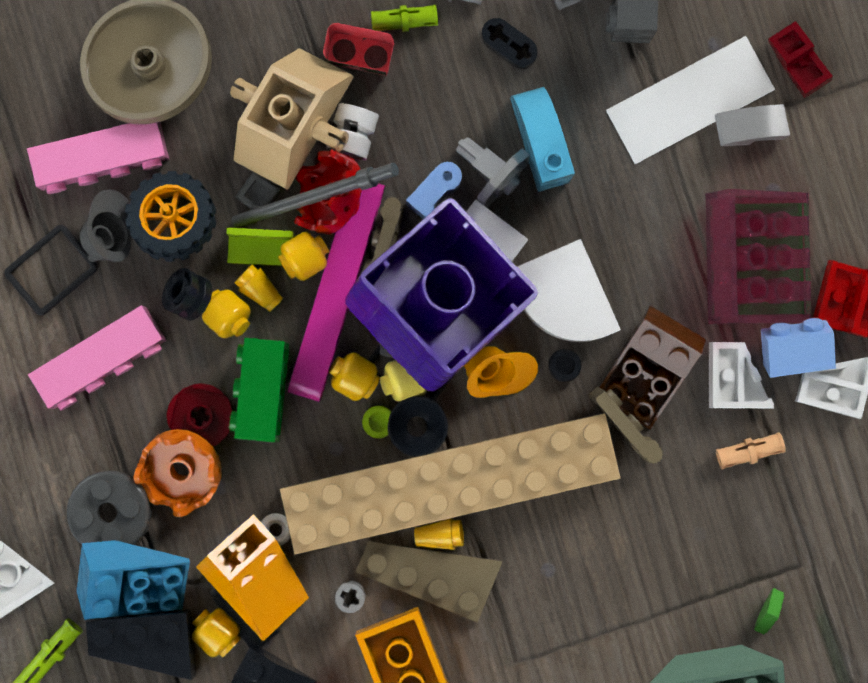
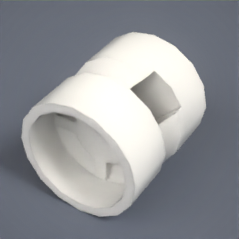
(365, 122)

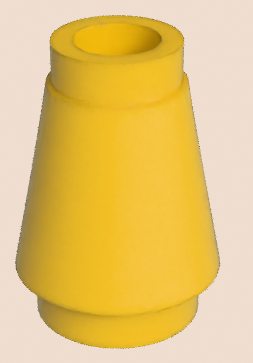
(258, 287)
(440, 534)

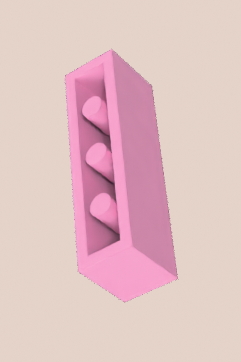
(96, 155)
(97, 358)

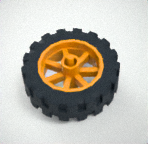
(152, 193)

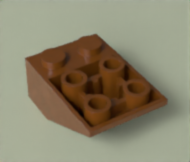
(653, 365)

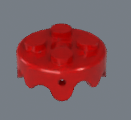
(332, 213)

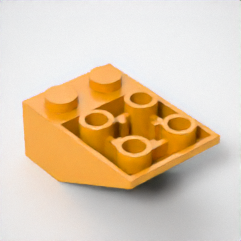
(254, 577)

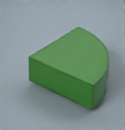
(770, 611)

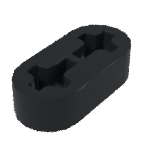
(514, 37)

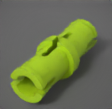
(404, 18)

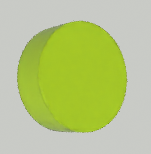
(376, 421)

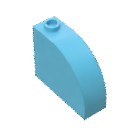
(543, 139)

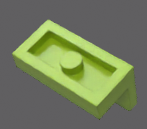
(256, 246)

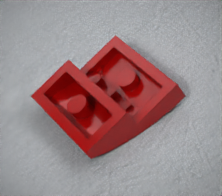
(844, 298)

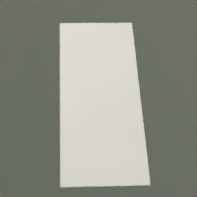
(690, 99)

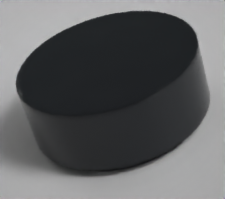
(564, 365)

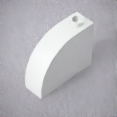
(569, 296)

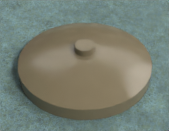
(145, 61)

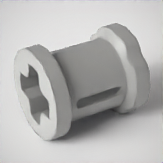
(340, 598)

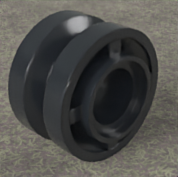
(186, 294)

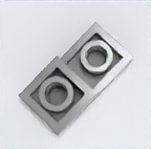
(752, 124)

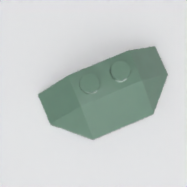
(723, 665)

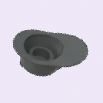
(105, 231)

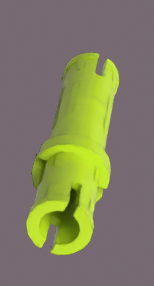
(67, 633)

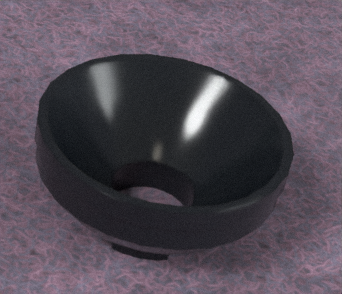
(436, 426)

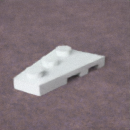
(18, 580)

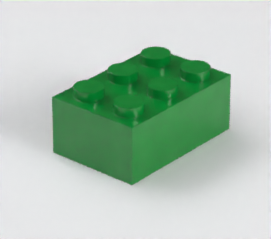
(260, 390)

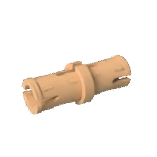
(750, 450)

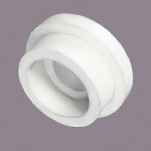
(279, 519)

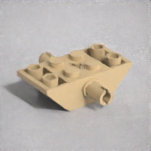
(288, 115)

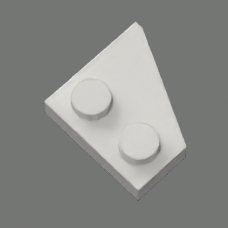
(734, 378)
(838, 389)

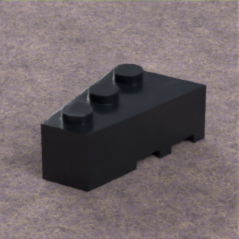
(146, 641)

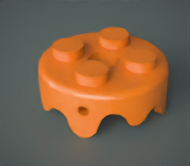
(168, 487)

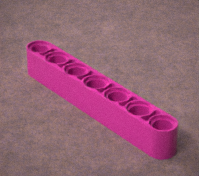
(329, 305)

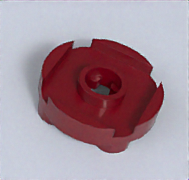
(191, 399)

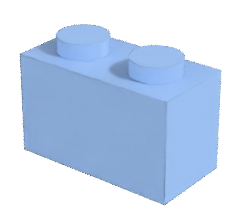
(798, 347)

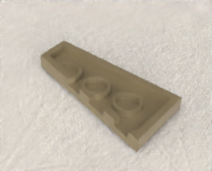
(437, 577)

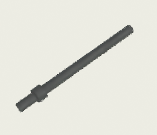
(364, 179)

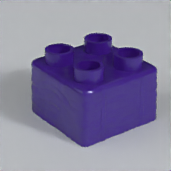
(439, 295)

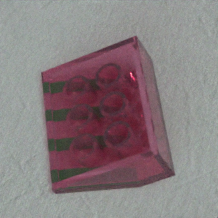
(758, 257)

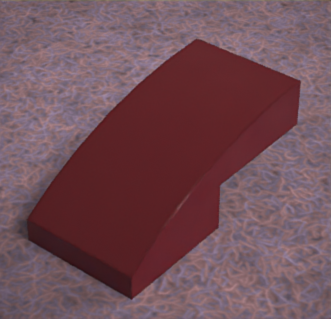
(799, 59)

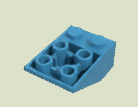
(129, 580)

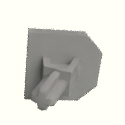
(499, 175)

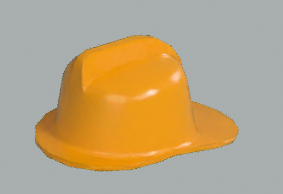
(499, 373)

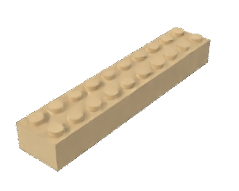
(450, 483)

